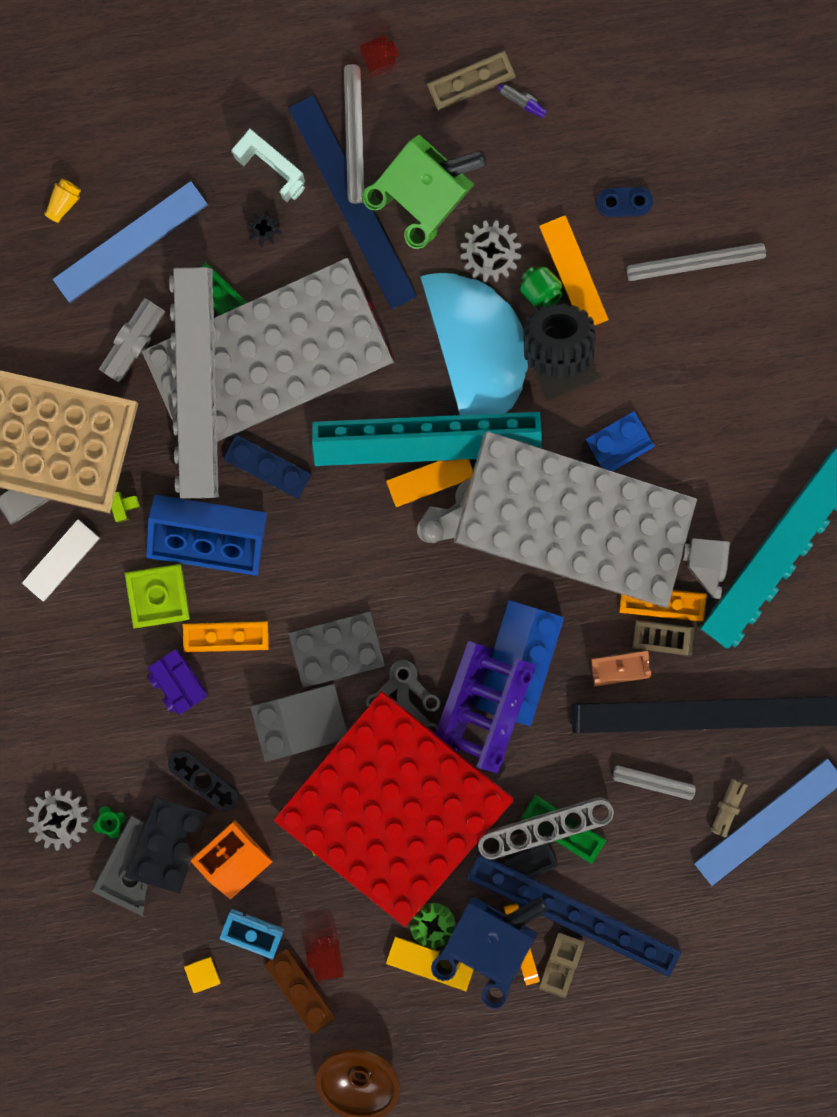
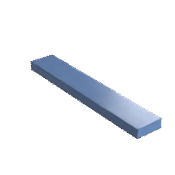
(130, 242)
(768, 822)

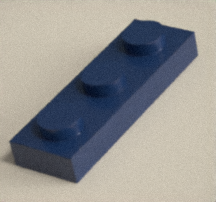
(267, 467)

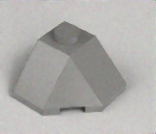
(707, 563)

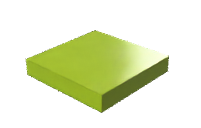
(157, 596)

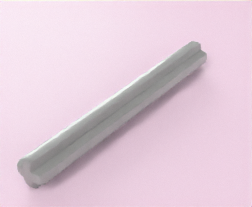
(354, 137)
(696, 262)

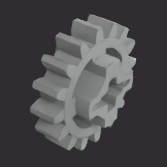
(477, 249)
(63, 831)

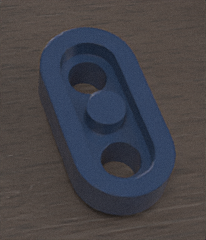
(624, 202)

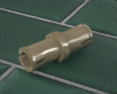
(728, 807)

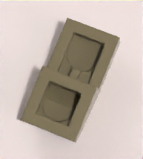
(561, 965)

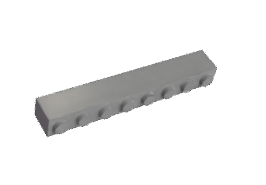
(195, 382)

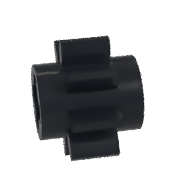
(259, 223)

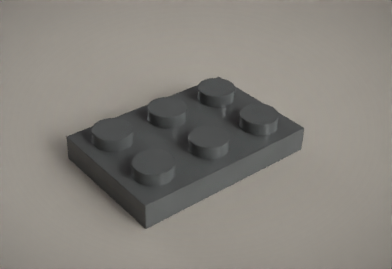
(336, 649)

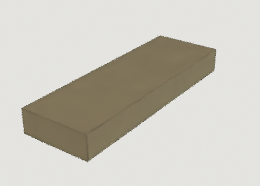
(471, 80)

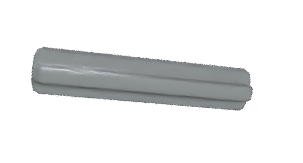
(654, 782)

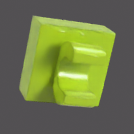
(121, 506)

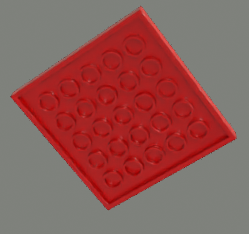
(393, 808)

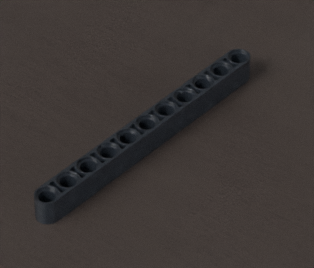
(704, 714)

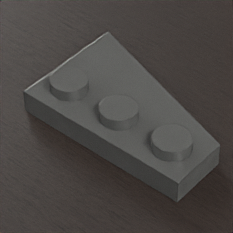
(112, 880)

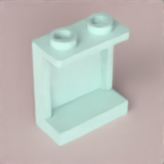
(253, 144)

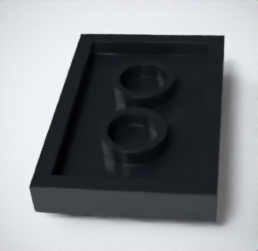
(166, 844)

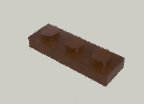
(299, 990)

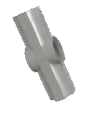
(132, 340)

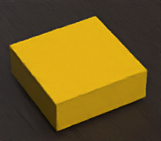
(202, 974)

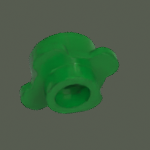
(105, 815)

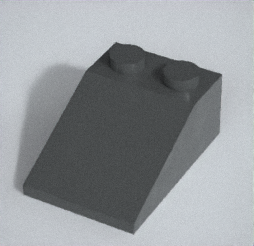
(298, 722)

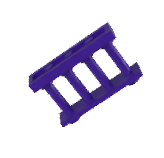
(462, 698)

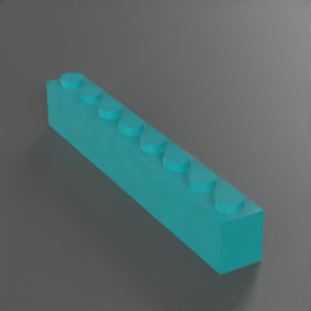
(417, 437)
(775, 557)

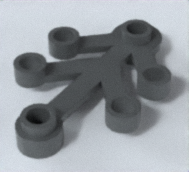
(403, 691)

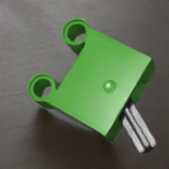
(424, 186)

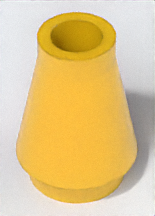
(62, 199)

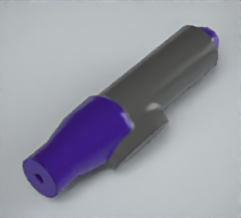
(524, 100)

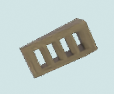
(687, 642)

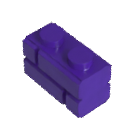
(177, 682)

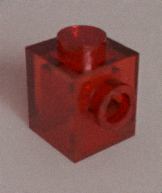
(379, 55)
(325, 958)

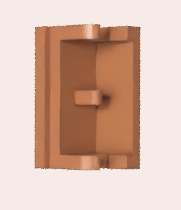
(620, 668)

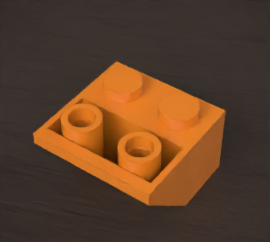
(231, 860)

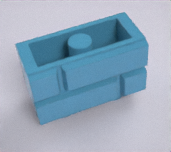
(251, 933)

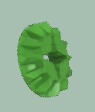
(428, 913)

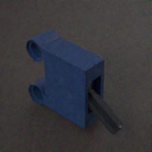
(490, 945)

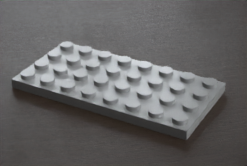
(285, 349)
(575, 520)

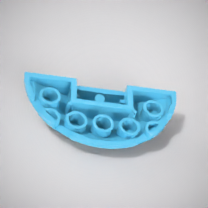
(478, 342)

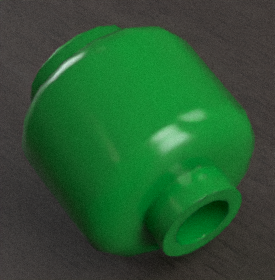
(541, 287)

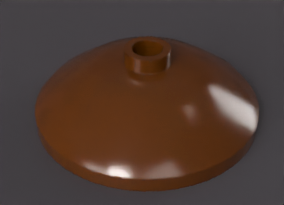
(357, 1084)

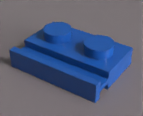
(620, 442)

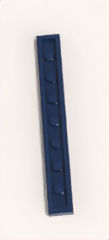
(358, 217)
(575, 915)

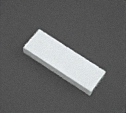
(61, 560)

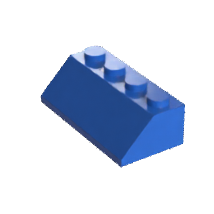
(206, 535)
(530, 637)

